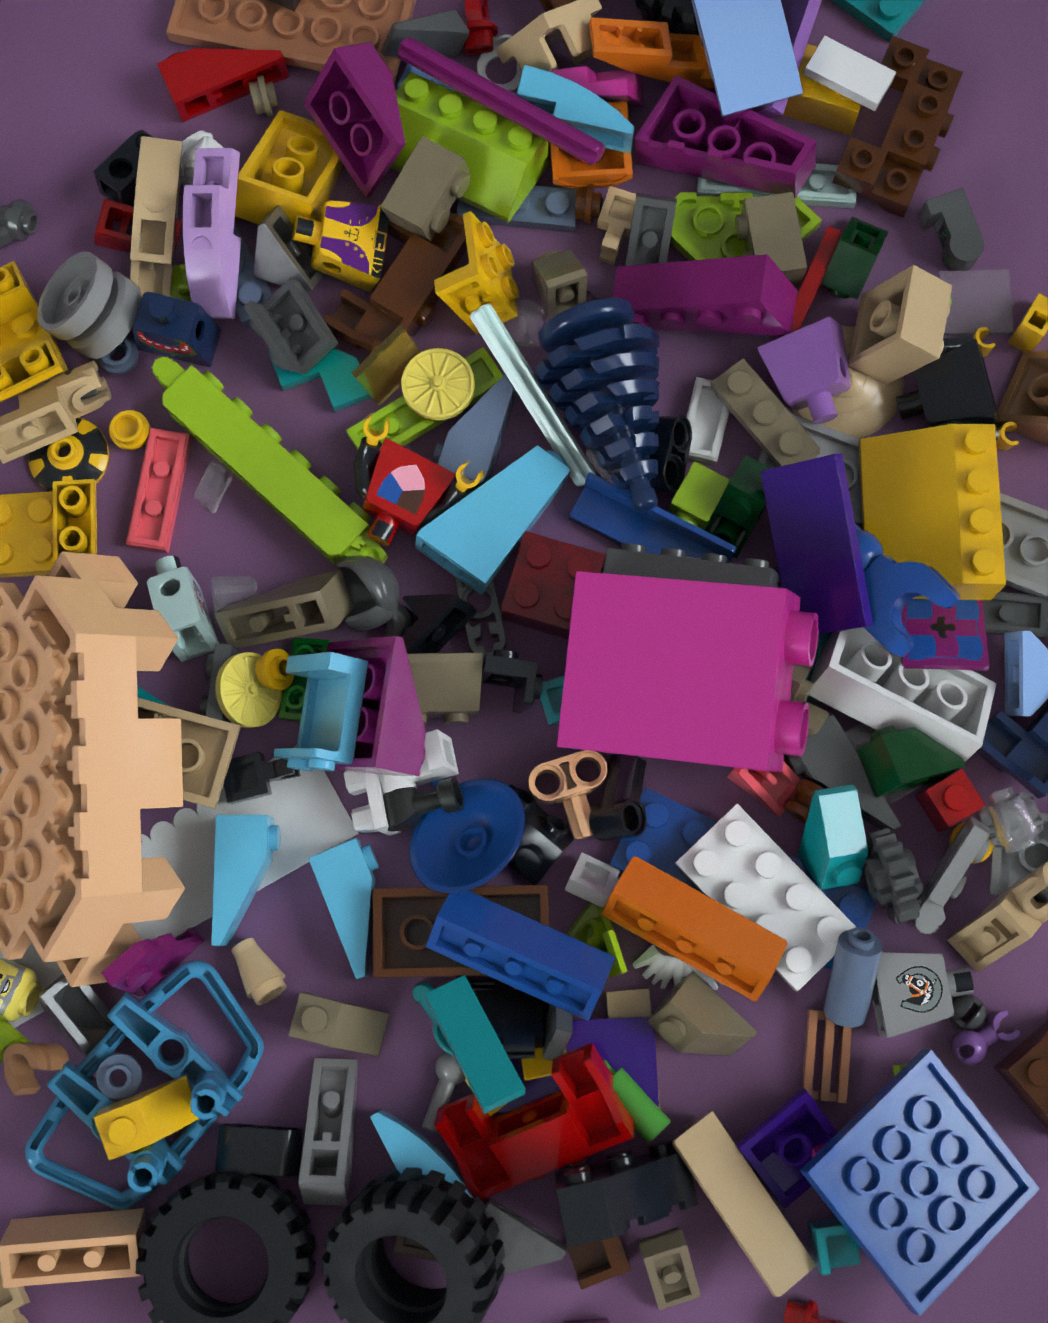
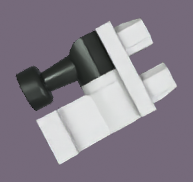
(395, 799)

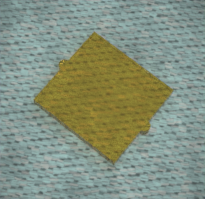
(383, 369)

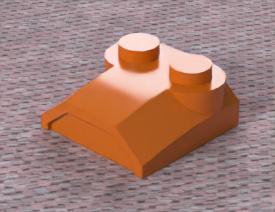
(611, 169)

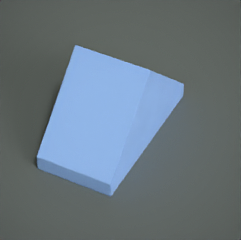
(1024, 673)

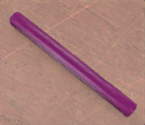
(501, 101)

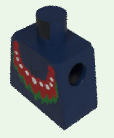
(170, 328)

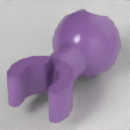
(975, 1044)

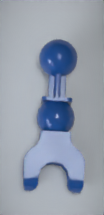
(890, 588)

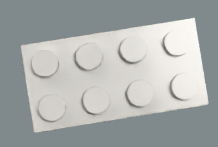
(759, 881)

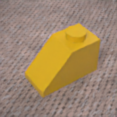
(145, 1117)

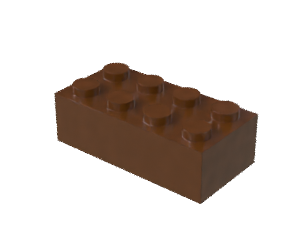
(406, 918)

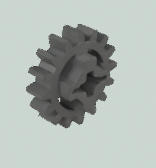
(892, 876)

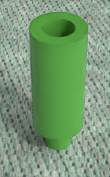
(646, 1114)

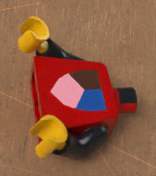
(403, 486)

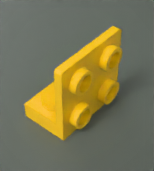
(485, 277)

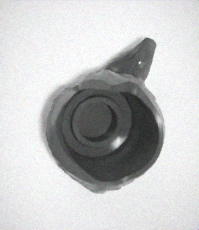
(375, 596)

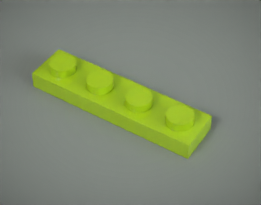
(407, 425)

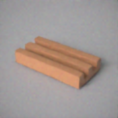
(843, 1059)

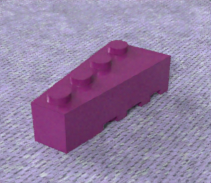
(738, 149)
(710, 295)

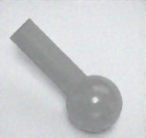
(449, 1075)

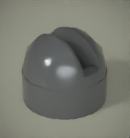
(961, 1005)

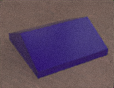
(784, 1145)

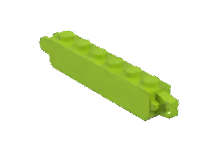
(264, 465)

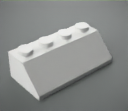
(874, 688)

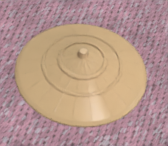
(865, 405)

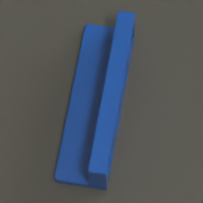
(611, 514)
(521, 952)

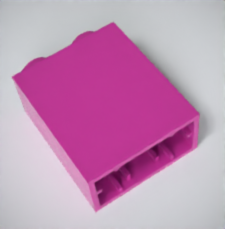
(686, 671)

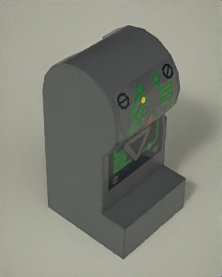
(955, 228)

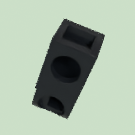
(118, 173)

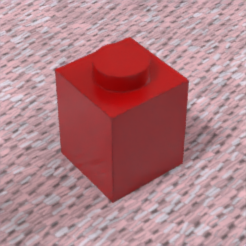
(950, 800)

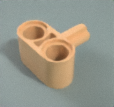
(572, 789)

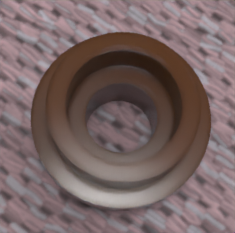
(588, 204)

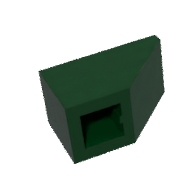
(739, 505)

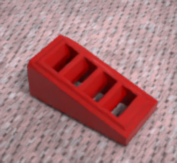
(119, 240)

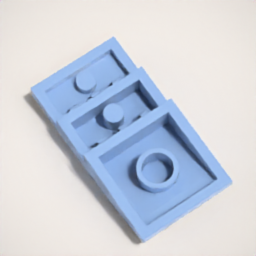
(747, 52)

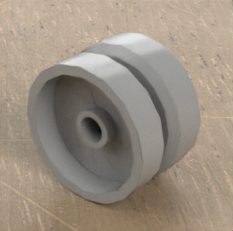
(89, 305)

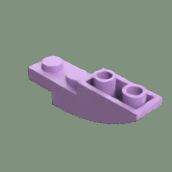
(208, 229)

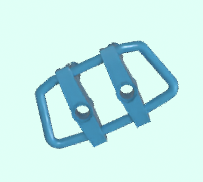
(211, 1087)

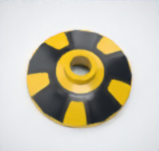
(85, 461)

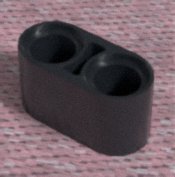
(673, 452)
(258, 1149)

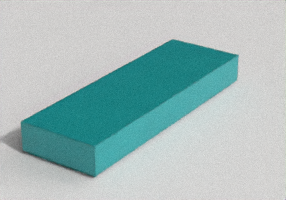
(475, 1044)

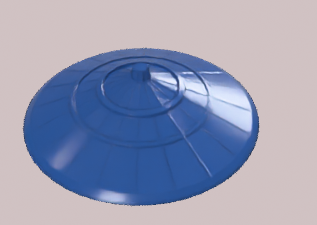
(469, 845)

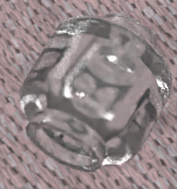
(1012, 819)

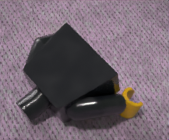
(957, 388)

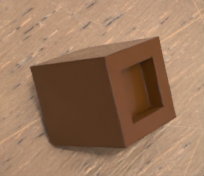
(598, 1261)

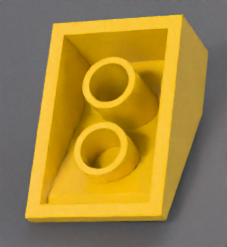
(288, 169)

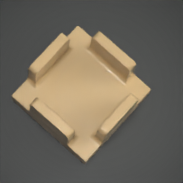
(566, 22)

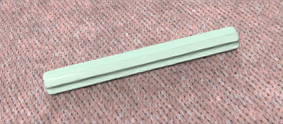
(531, 392)

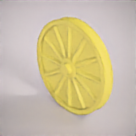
(438, 384)
(242, 695)

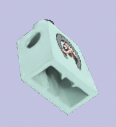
(183, 607)

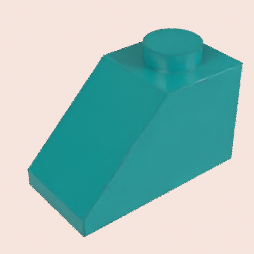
(834, 838)

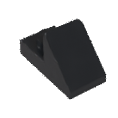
(438, 621)

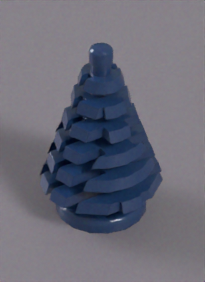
(605, 382)

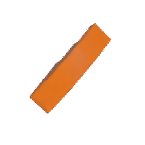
(650, 50)

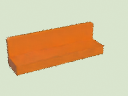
(695, 928)

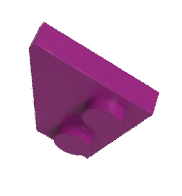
(150, 961)

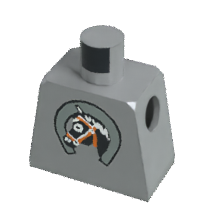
(915, 991)

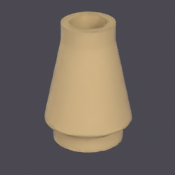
(258, 972)

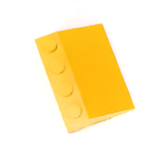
(938, 503)

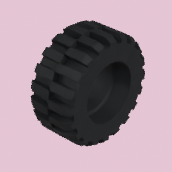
(237, 1196)
(437, 1217)

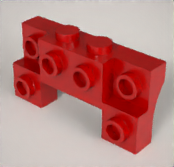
(541, 1134)

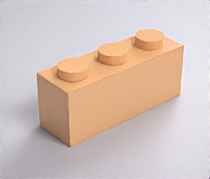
(72, 1247)

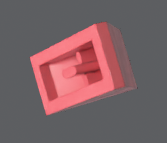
(767, 787)

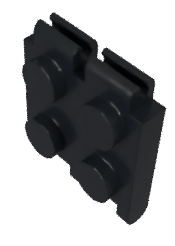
(513, 1015)

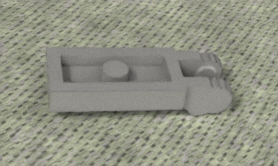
(949, 876)

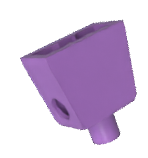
(810, 367)

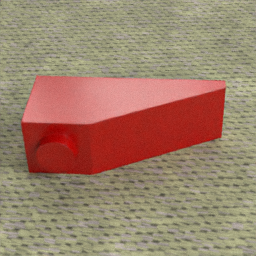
(214, 77)

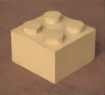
(900, 325)

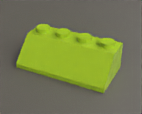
(500, 154)

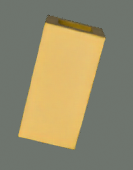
(1032, 326)

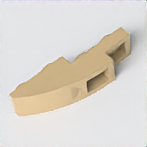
(155, 214)

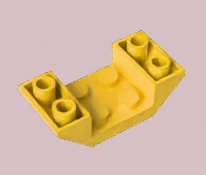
(26, 350)
(44, 524)

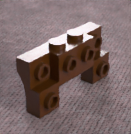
(893, 171)
(405, 292)

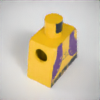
(346, 241)

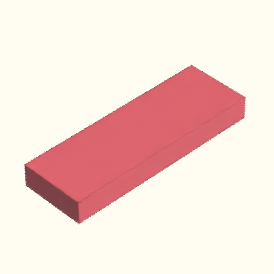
(159, 490)

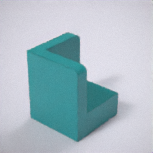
(831, 1245)

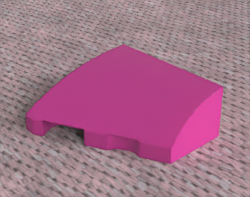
(610, 85)

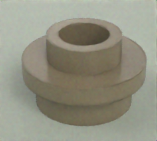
(263, 96)

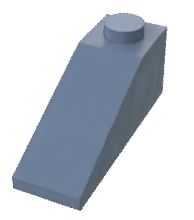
(478, 434)

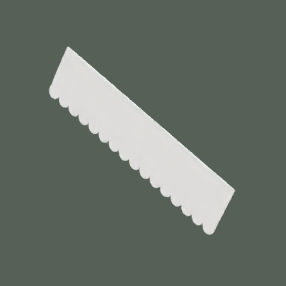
(309, 823)

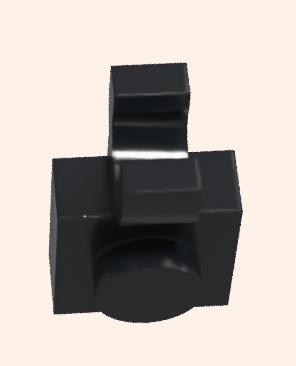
(251, 777)

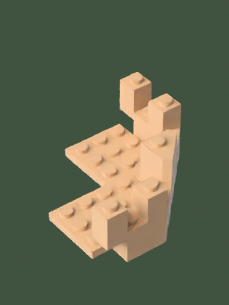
(81, 767)

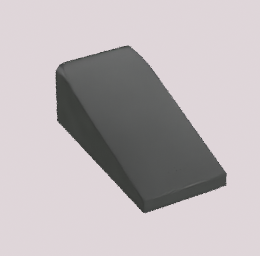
(440, 31)

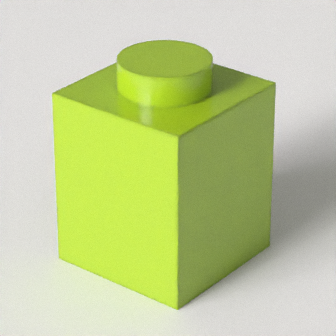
(698, 495)

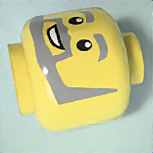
(17, 990)

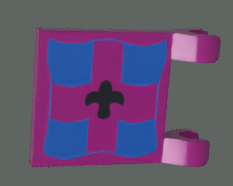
(946, 636)

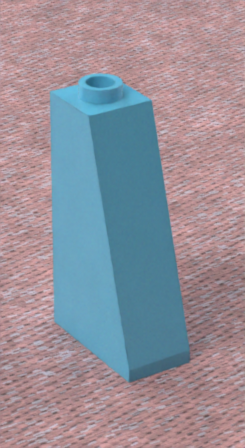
(490, 522)

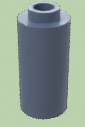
(853, 977)

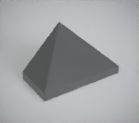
(76, 1013)

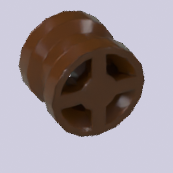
(801, 803)

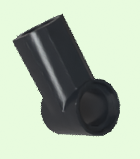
(621, 811)

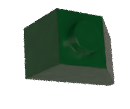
(853, 258)
(905, 760)

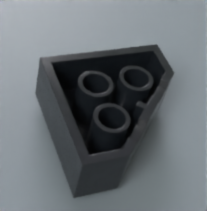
(605, 1197)

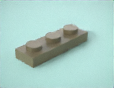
(764, 415)

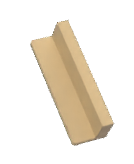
(743, 1203)

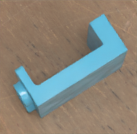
(328, 711)

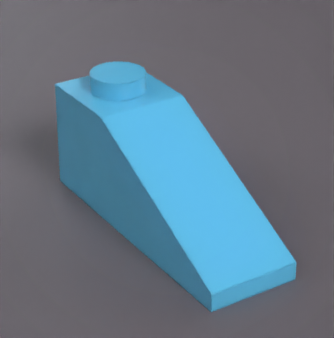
(240, 863)
(347, 887)

